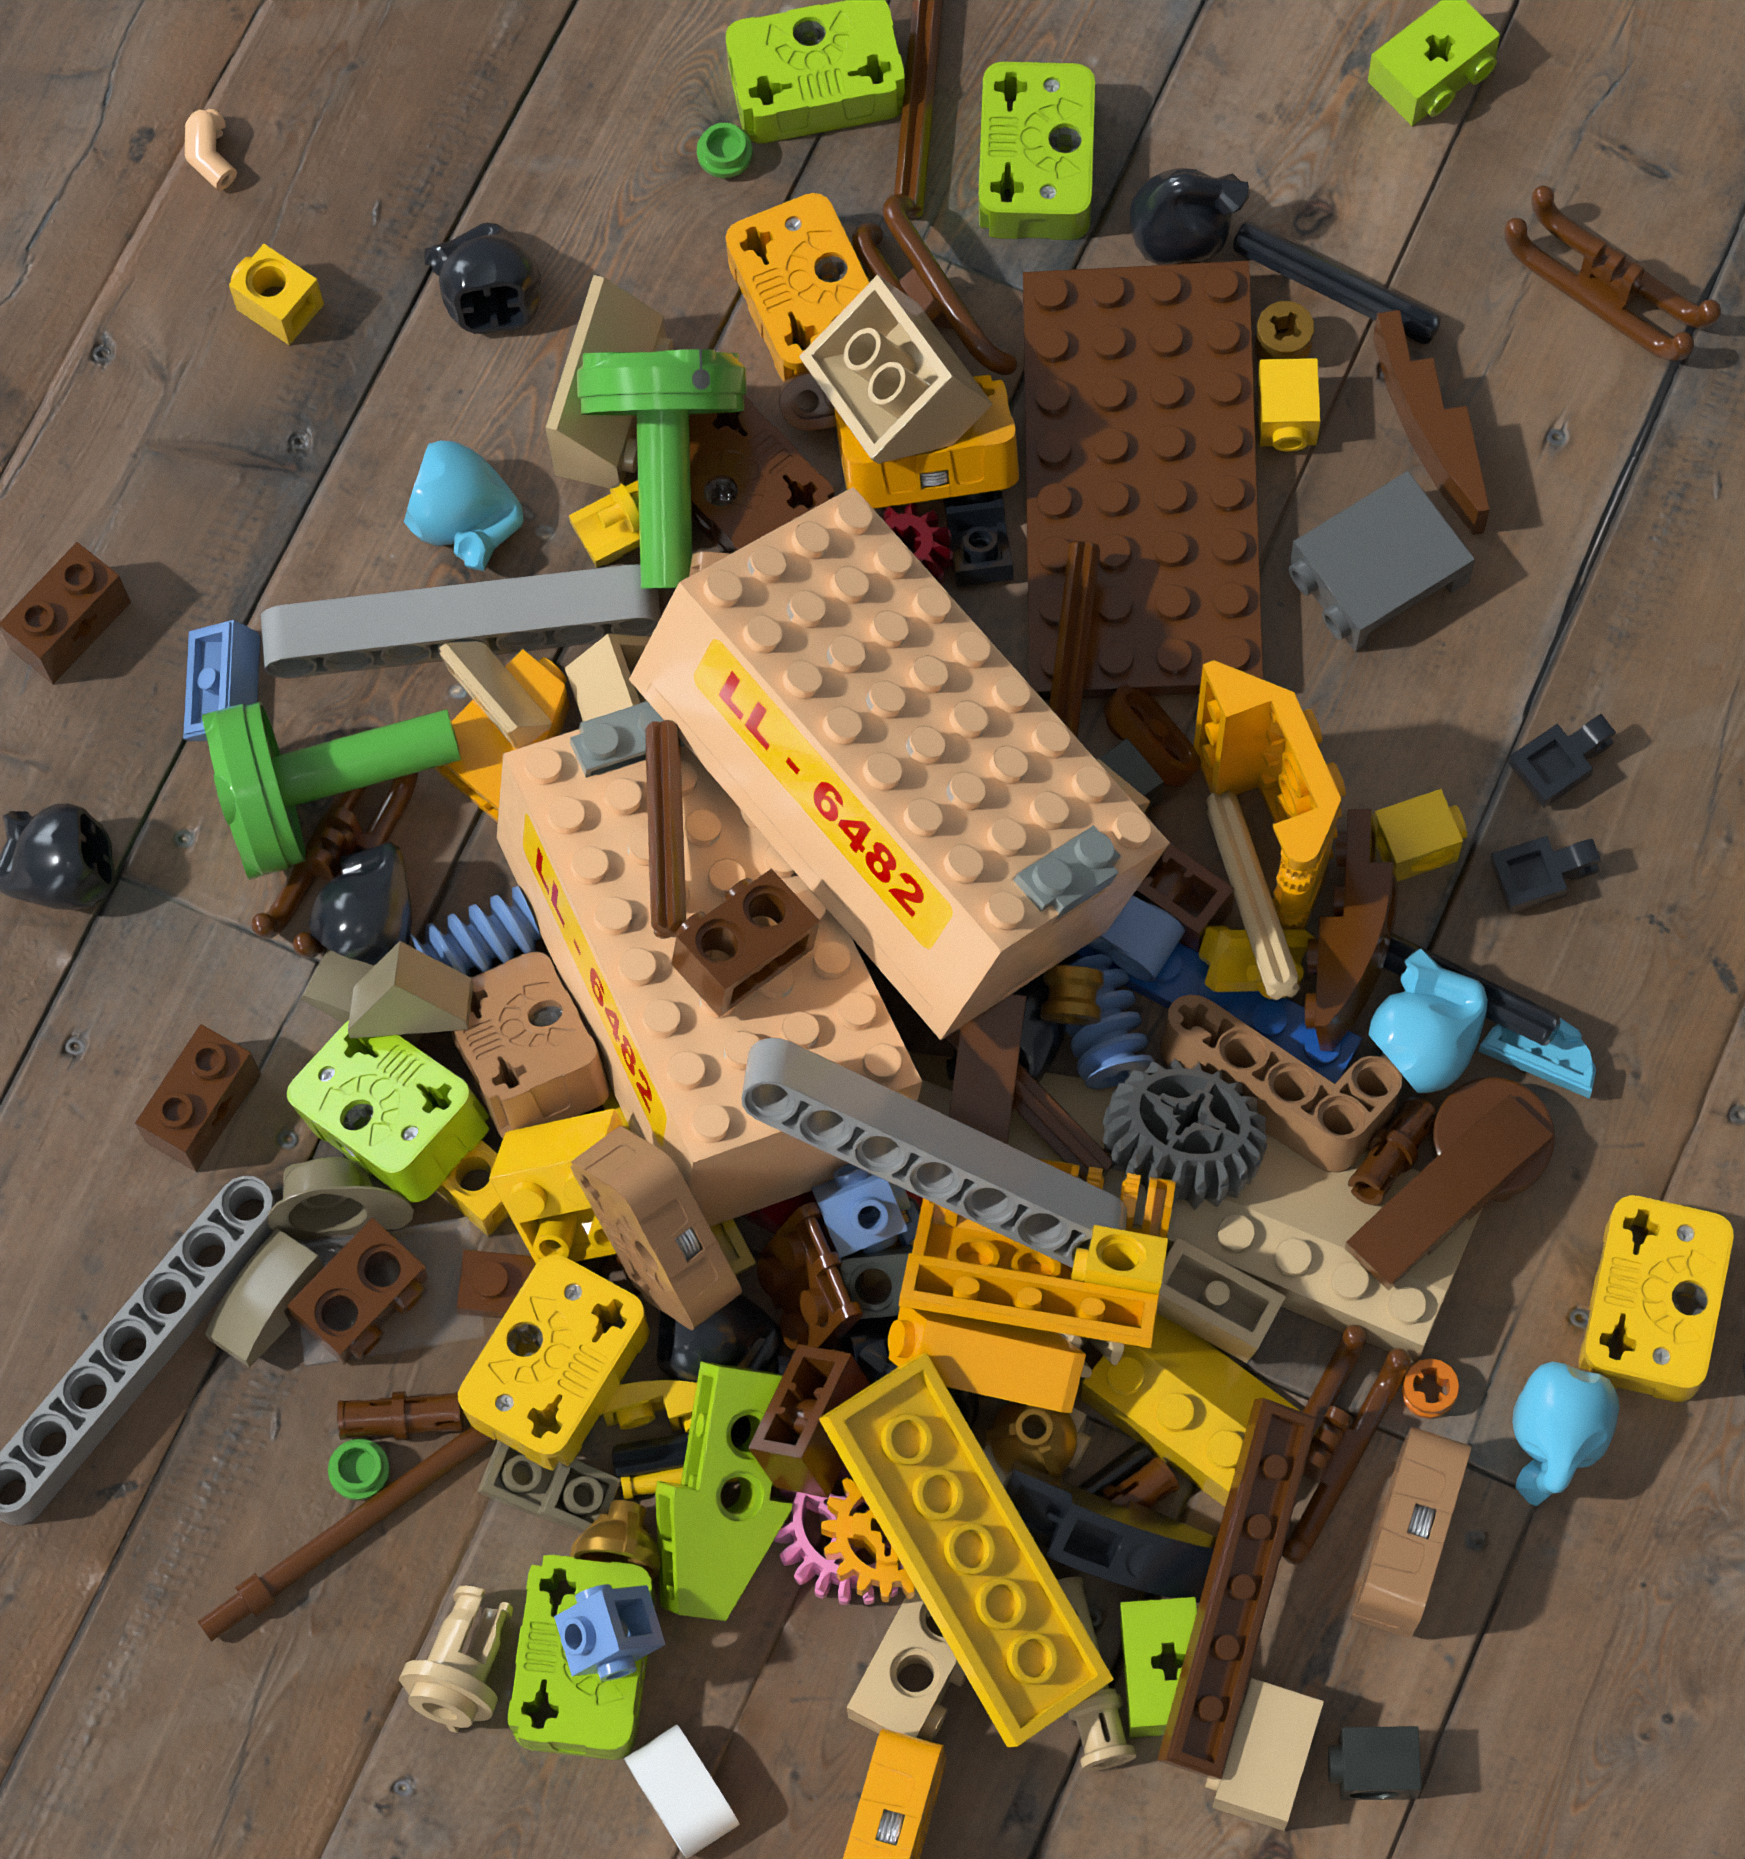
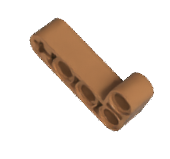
(1218, 1040)

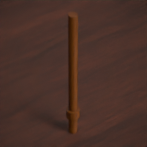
(257, 1593)

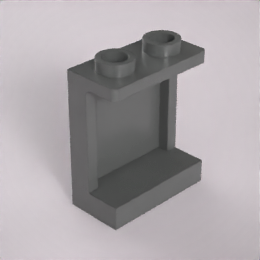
(1378, 559)

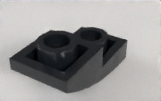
(979, 538)

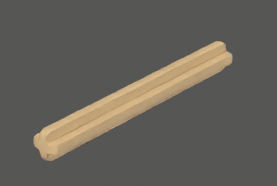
(1252, 895)

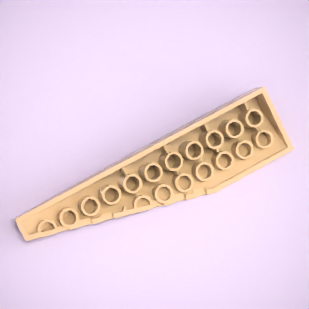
(1279, 1229)

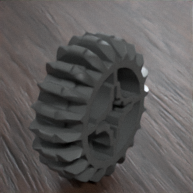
(1186, 1131)

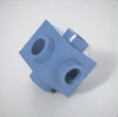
(861, 1210)
(609, 1631)

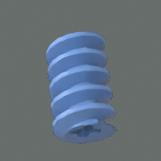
(484, 936)
(1106, 1047)

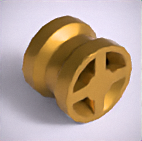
(1295, 342)
(1072, 995)

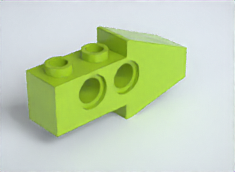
(702, 1546)

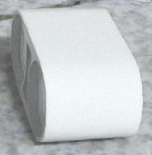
(681, 1791)

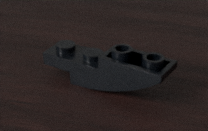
(1111, 1540)

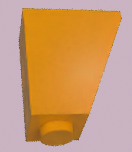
(483, 743)
(991, 1357)

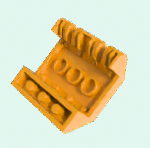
(1261, 738)
(989, 1277)

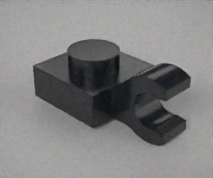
(1557, 762)
(1536, 873)

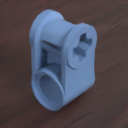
(1140, 939)

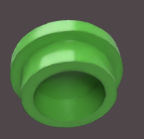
(724, 150)
(358, 1469)

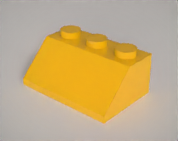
(1181, 1403)

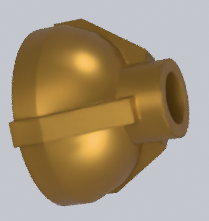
(1047, 1454)
(620, 1538)

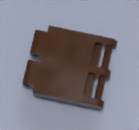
(806, 1283)

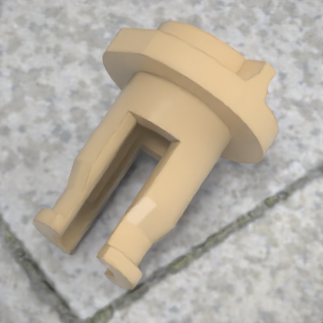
(451, 1683)

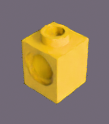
(280, 314)
(1288, 403)
(1419, 834)
(483, 1205)
(1121, 1260)

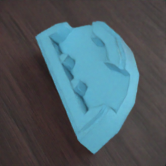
(1562, 1062)

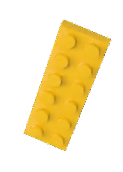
(966, 1549)

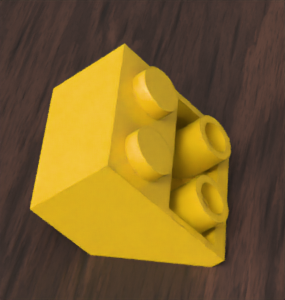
(542, 1192)

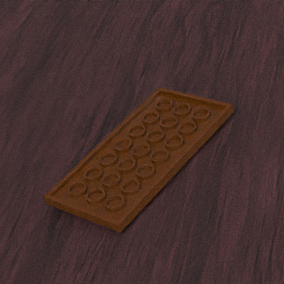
(1152, 455)

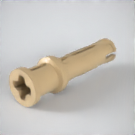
(1098, 1714)

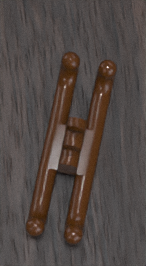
(1607, 281)
(925, 282)
(333, 837)
(1334, 1445)

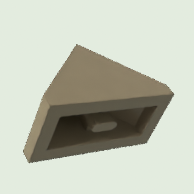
(409, 996)

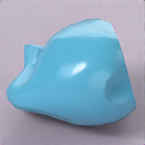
(462, 504)
(1431, 1025)
(1564, 1424)

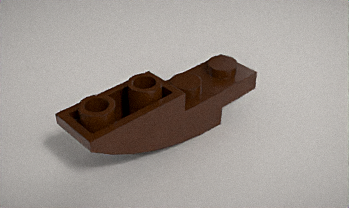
(1356, 939)

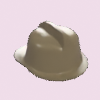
(334, 1199)

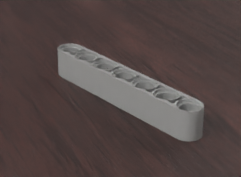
(415, 623)
(924, 1151)
(136, 1319)

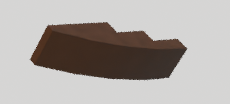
(1437, 434)
(1448, 1191)

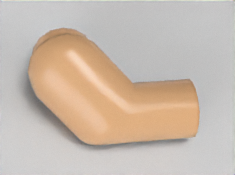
(200, 148)

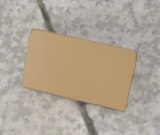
(495, 691)

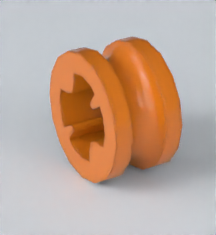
(1416, 1400)

